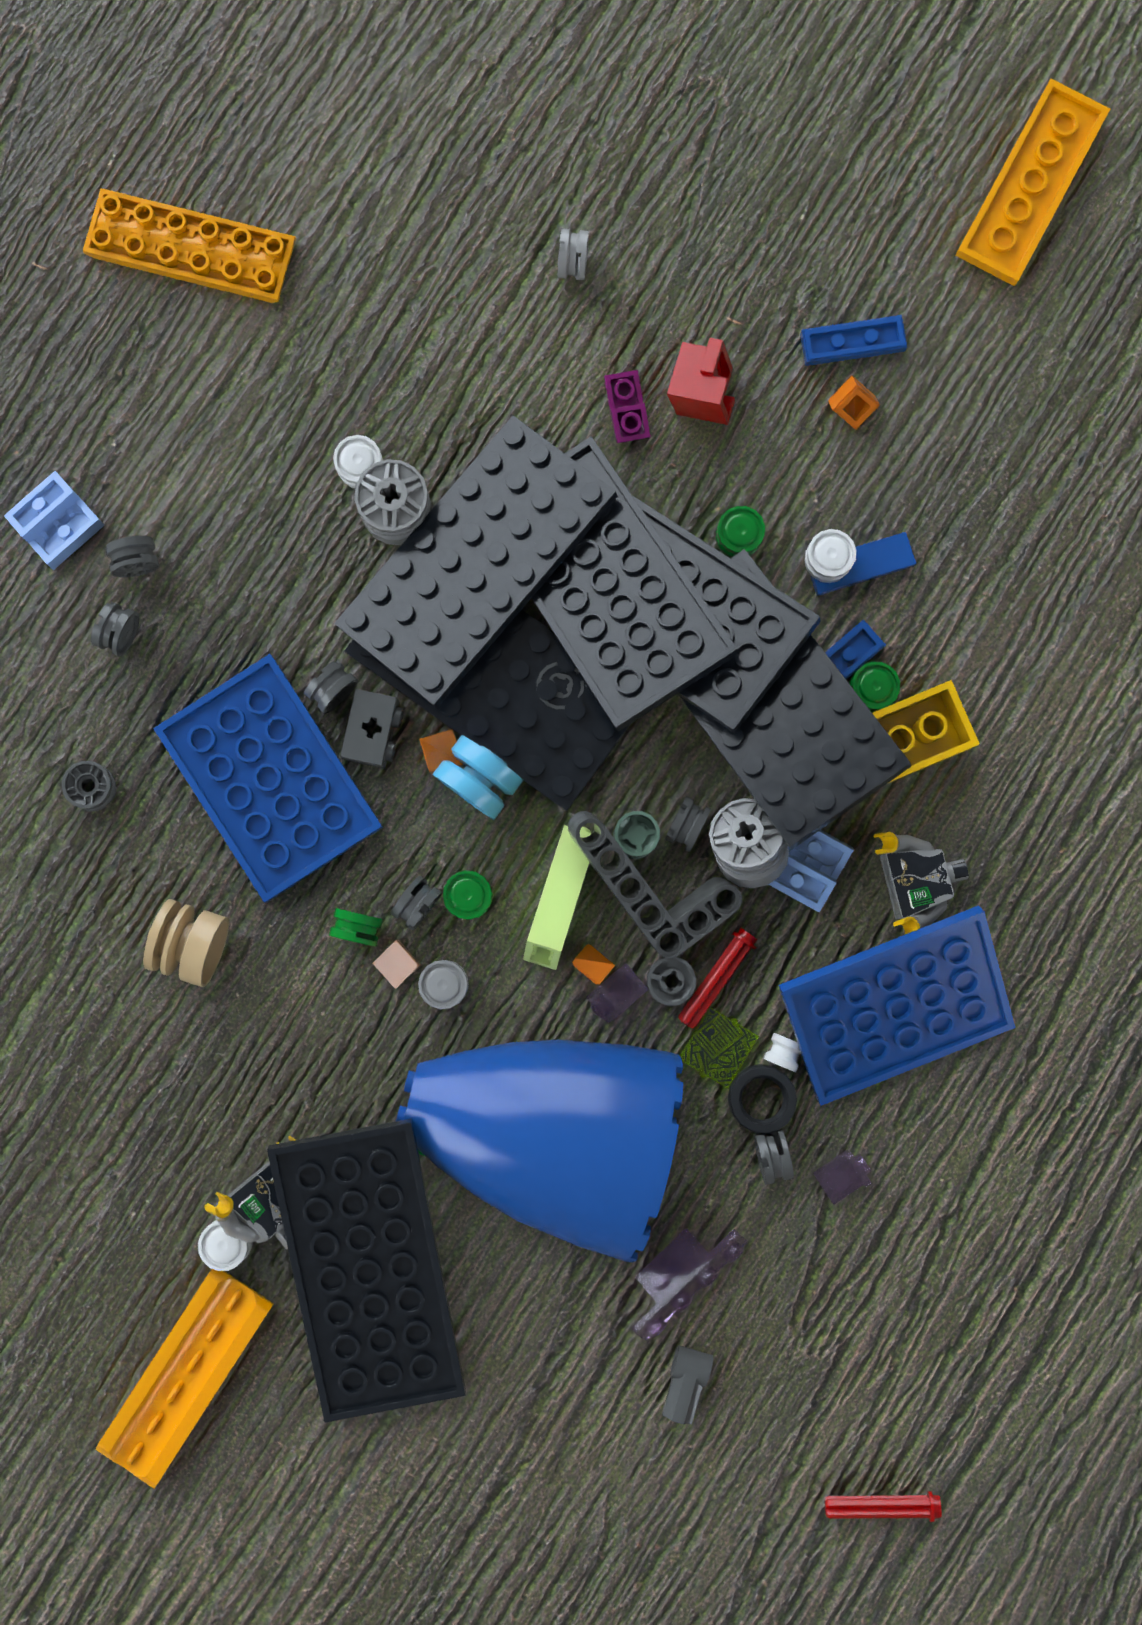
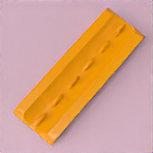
(189, 246)
(184, 1376)

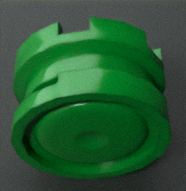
(740, 530)
(876, 685)
(467, 895)
(355, 927)

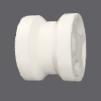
(783, 1052)

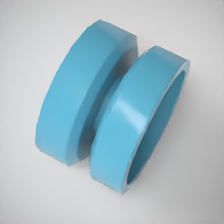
(480, 774)

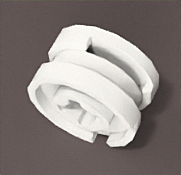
(354, 456)
(830, 555)
(221, 1251)

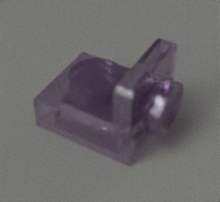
(616, 994)
(843, 1176)

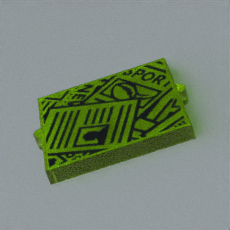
(718, 1047)

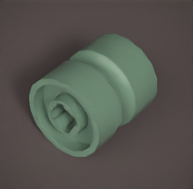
(637, 834)

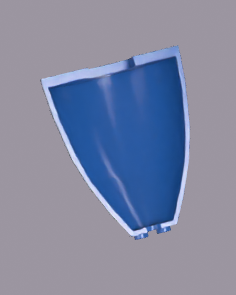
(555, 1134)

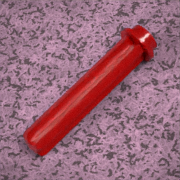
(717, 978)
(884, 1506)

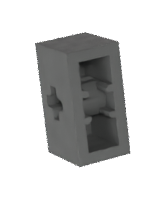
(365, 711)

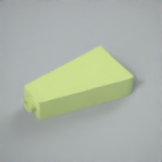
(557, 902)

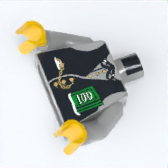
(917, 879)
(251, 1209)

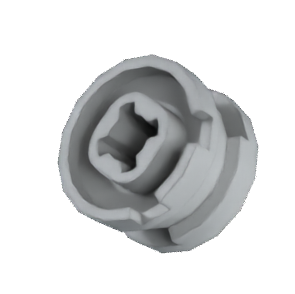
(570, 246)
(443, 984)

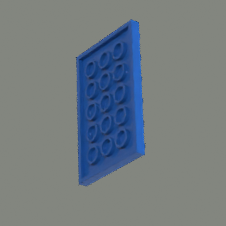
(268, 778)
(898, 1005)

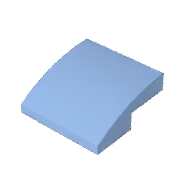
(54, 520)
(813, 869)

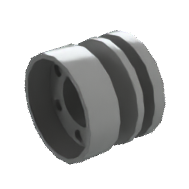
(397, 520)
(745, 861)

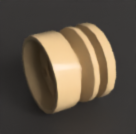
(179, 939)

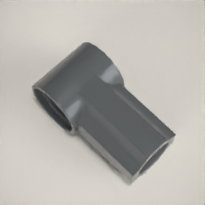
(689, 1374)

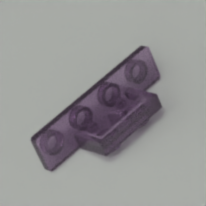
(679, 1274)

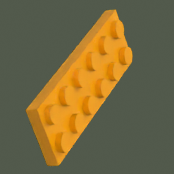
(1032, 182)

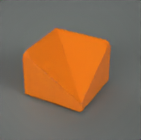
(853, 402)
(438, 748)
(593, 964)

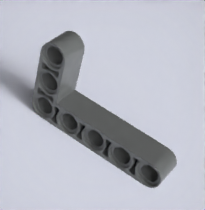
(641, 895)

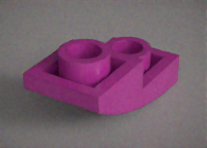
(626, 406)

